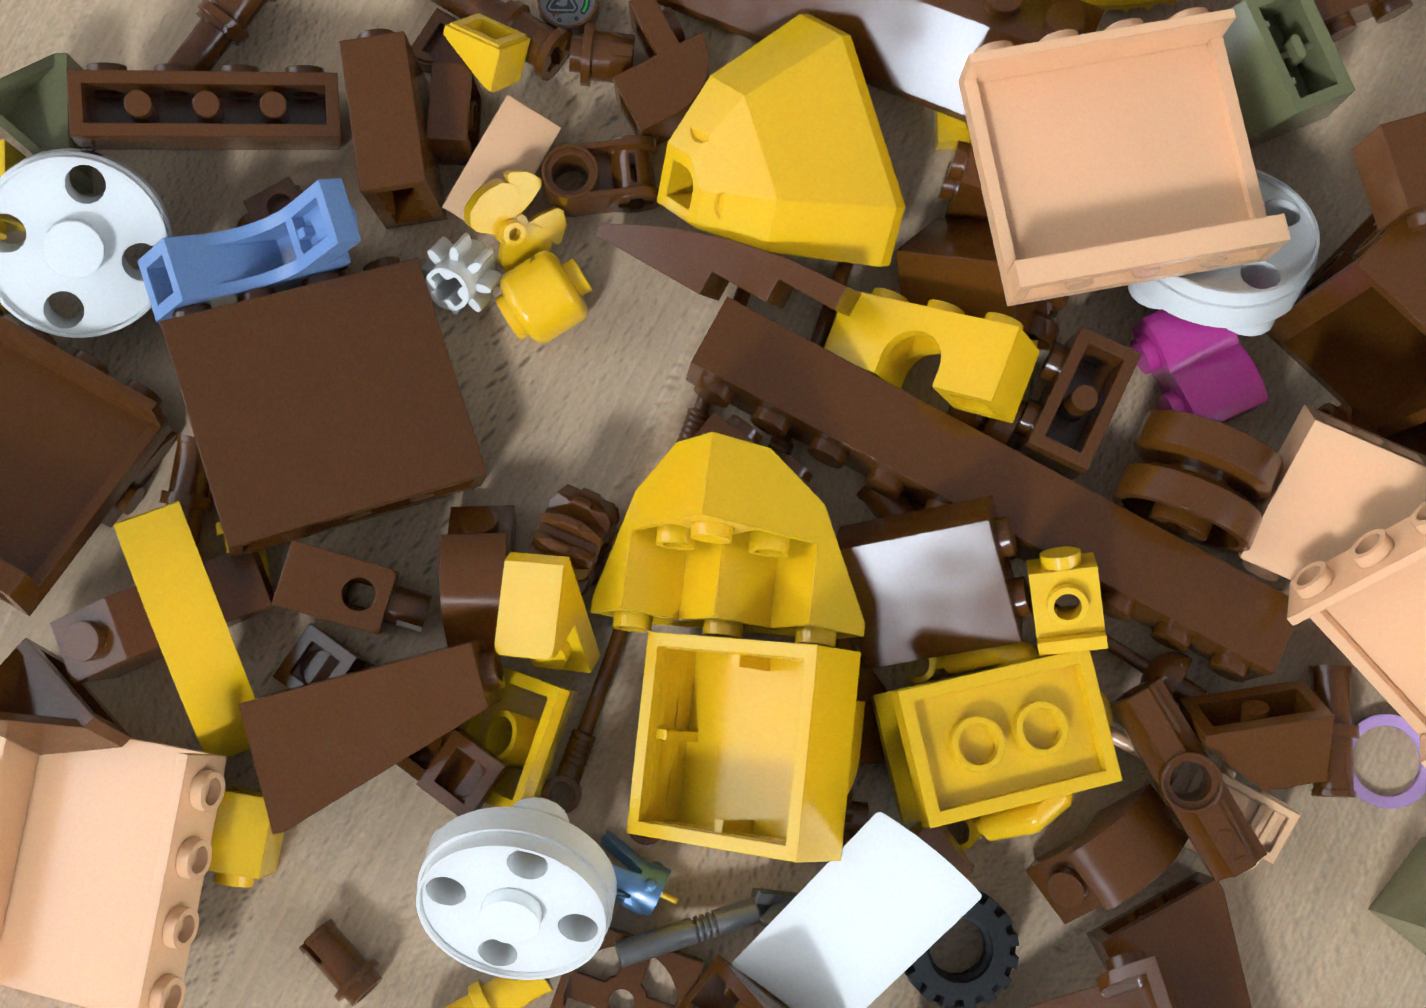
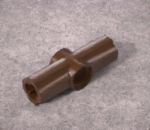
(1208, 813)

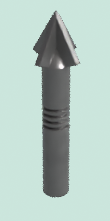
(760, 908)

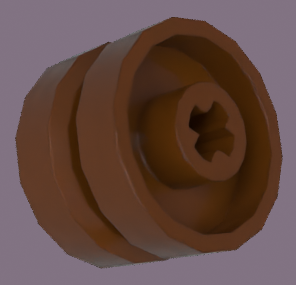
(1198, 479)

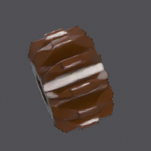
(578, 527)

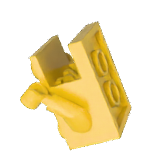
(996, 741)

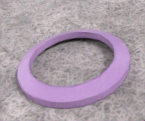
(1416, 789)

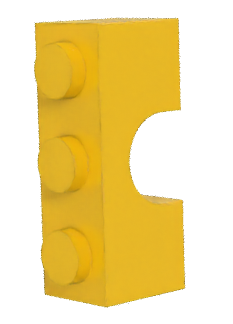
(981, 363)

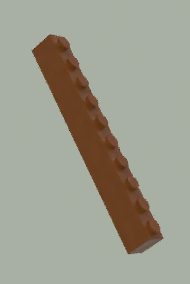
(940, 461)

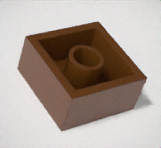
(453, 113)

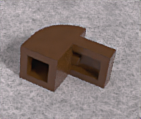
(664, 86)
(473, 570)
(1112, 858)

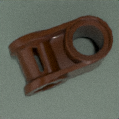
(607, 175)

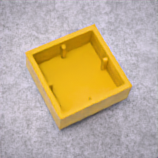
(746, 745)

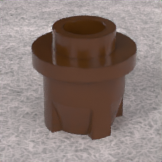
(600, 54)

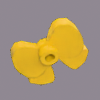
(498, 211)

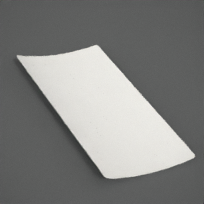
(859, 921)

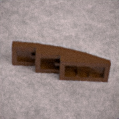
(710, 262)

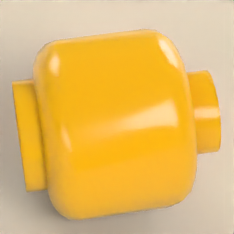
(543, 297)

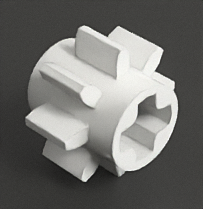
(460, 274)

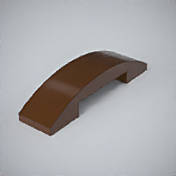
(450, 769)

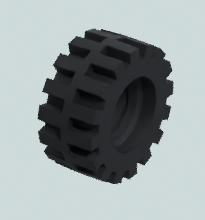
(985, 976)

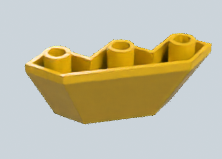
(788, 152)
(730, 548)

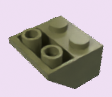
(1283, 67)

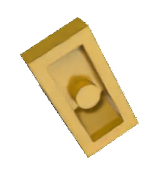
(544, 614)

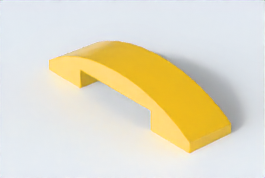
(188, 625)

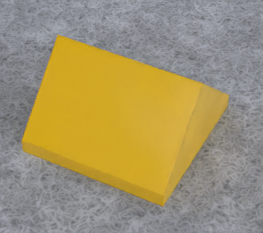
(523, 733)

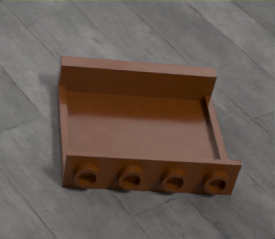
(323, 403)
(65, 455)

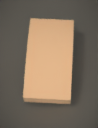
(512, 141)

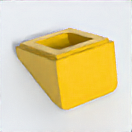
(489, 49)

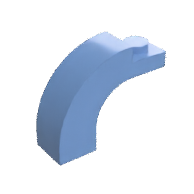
(273, 252)

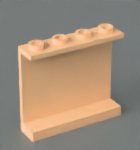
(104, 870)

